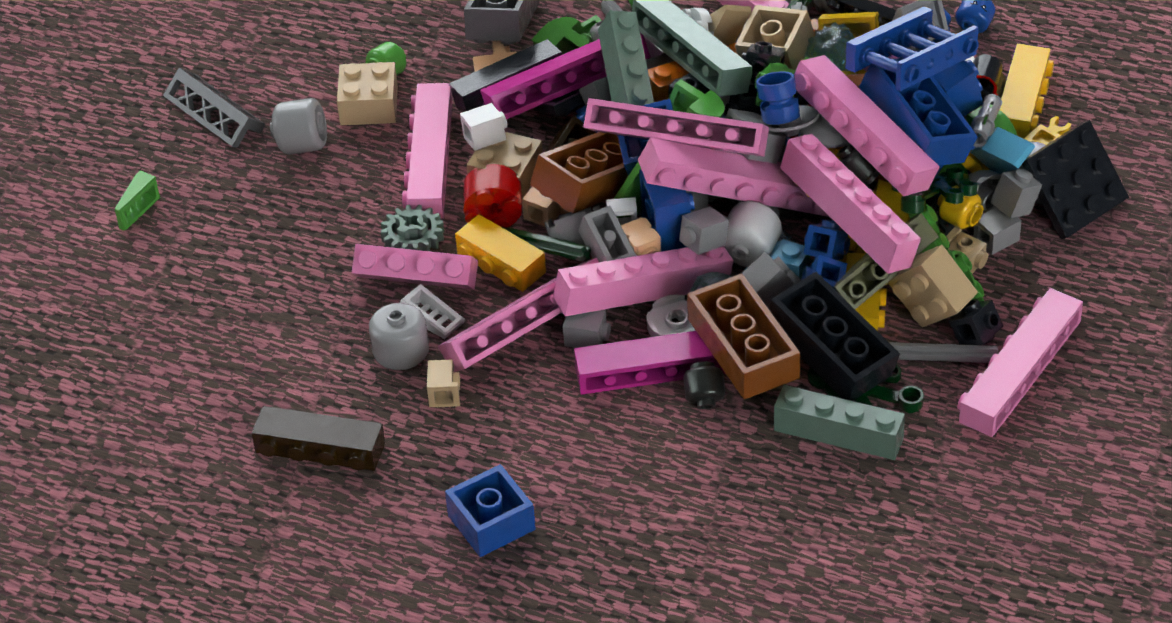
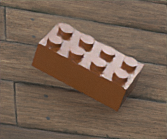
(581, 172)
(743, 336)

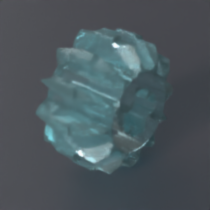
(830, 42)

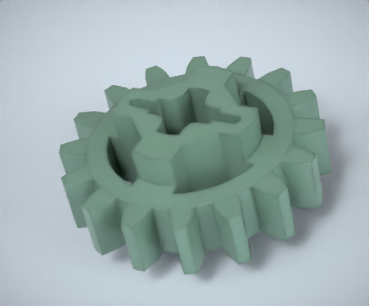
(412, 229)

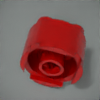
(493, 194)

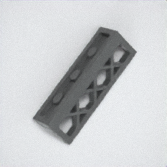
(218, 100)

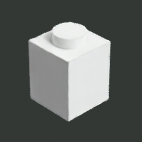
(483, 126)

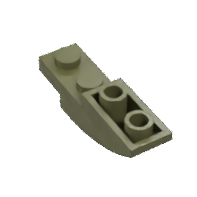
(868, 277)

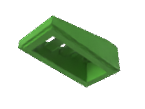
(137, 199)

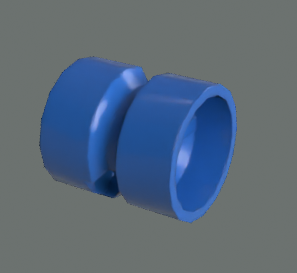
(777, 94)

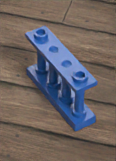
(909, 31)

